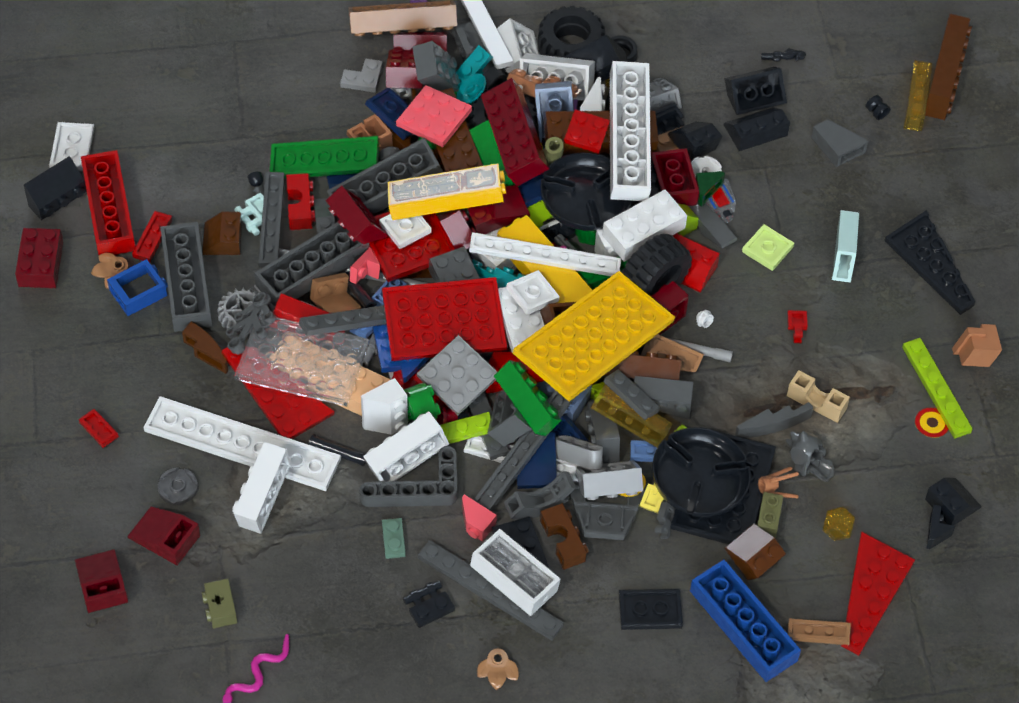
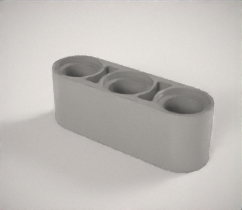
(579, 452)

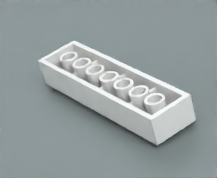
(630, 131)

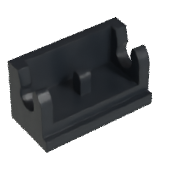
(668, 118)

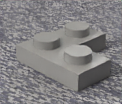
(365, 80)

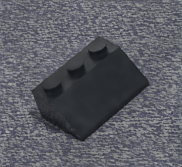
(603, 52)
(756, 90)
(758, 128)
(54, 188)

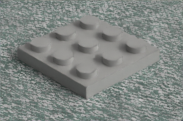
(458, 375)

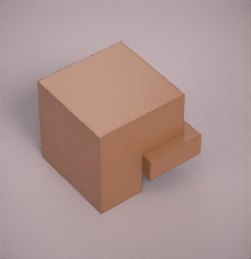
(372, 127)
(978, 346)

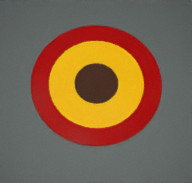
(930, 423)

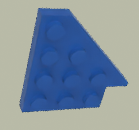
(407, 367)

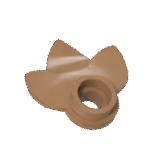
(107, 266)
(497, 671)

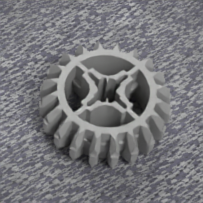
(233, 304)

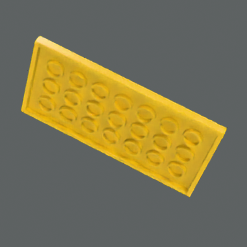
(593, 335)

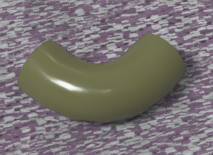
(553, 149)

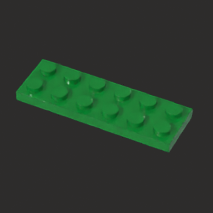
(325, 156)

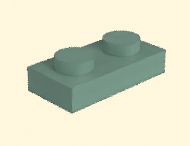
(393, 538)

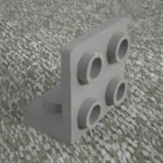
(663, 94)

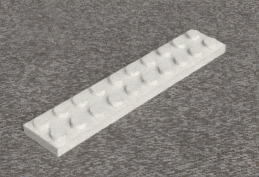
(238, 441)

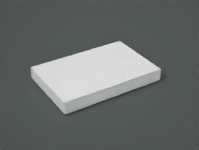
(72, 141)

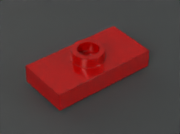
(98, 428)

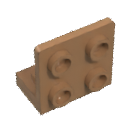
(331, 293)

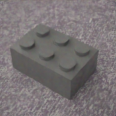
(435, 67)

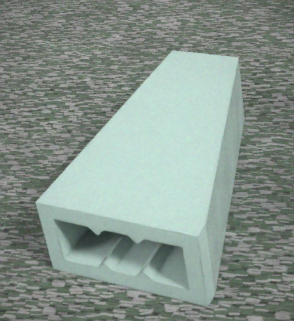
(845, 246)

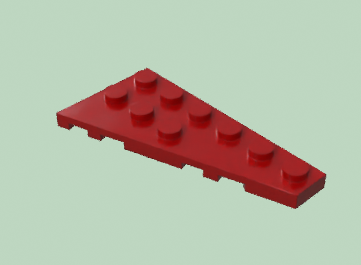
(286, 411)
(875, 582)

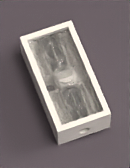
(515, 572)

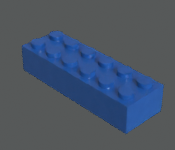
(745, 620)

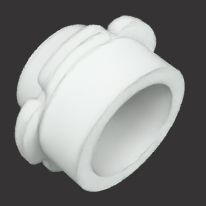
(704, 318)

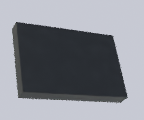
(650, 609)

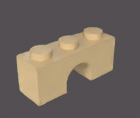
(830, 405)

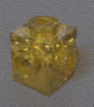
(838, 523)

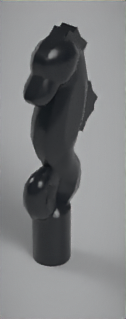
(787, 55)

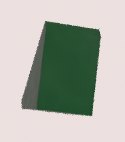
(708, 184)

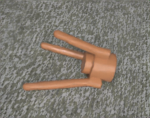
(770, 482)

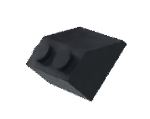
(697, 138)
(954, 500)

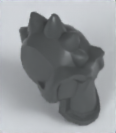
(808, 456)

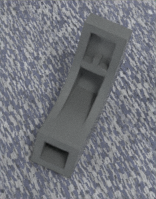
(531, 503)

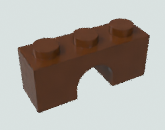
(558, 521)

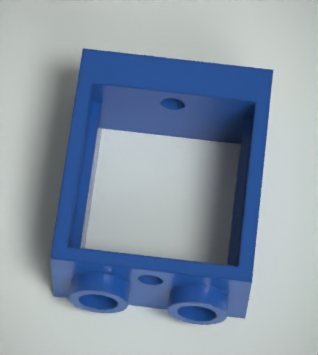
(144, 299)

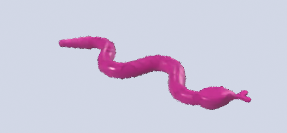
(227, 698)

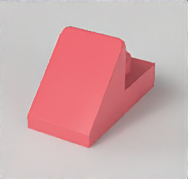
(365, 265)

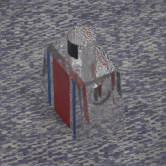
(723, 202)

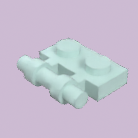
(253, 206)

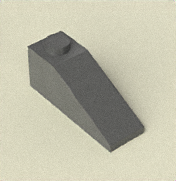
(323, 216)

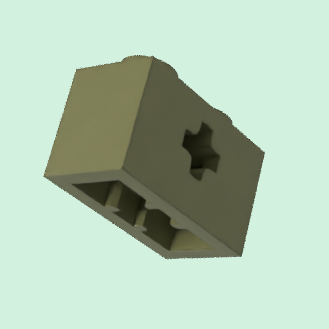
(770, 513)
(221, 614)

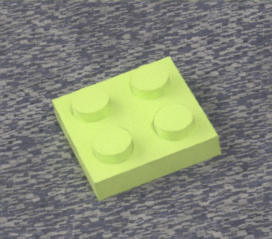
(768, 247)

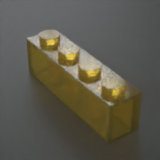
(917, 95)
(614, 408)

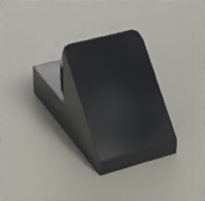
(937, 530)

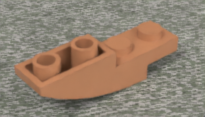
(528, 82)

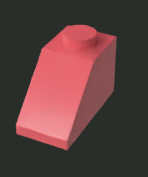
(477, 518)

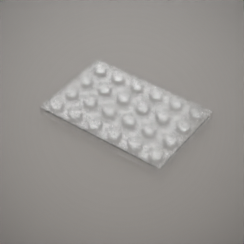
(303, 365)

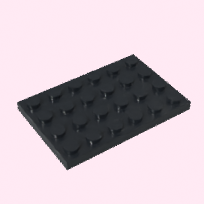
(731, 524)

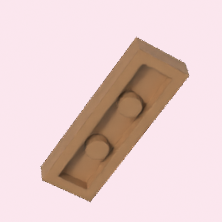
(819, 631)

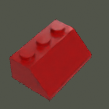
(703, 263)

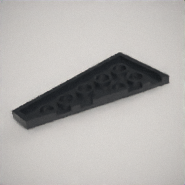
(928, 255)

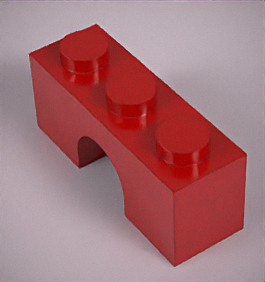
(300, 213)

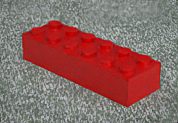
(108, 203)

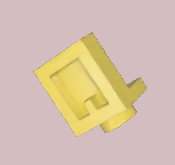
(651, 499)

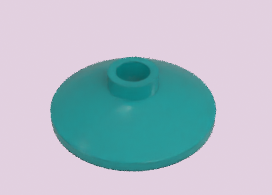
(471, 88)

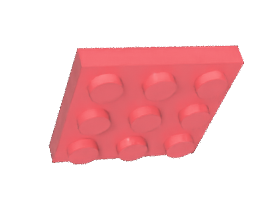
(434, 116)

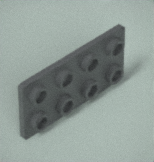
(467, 41)

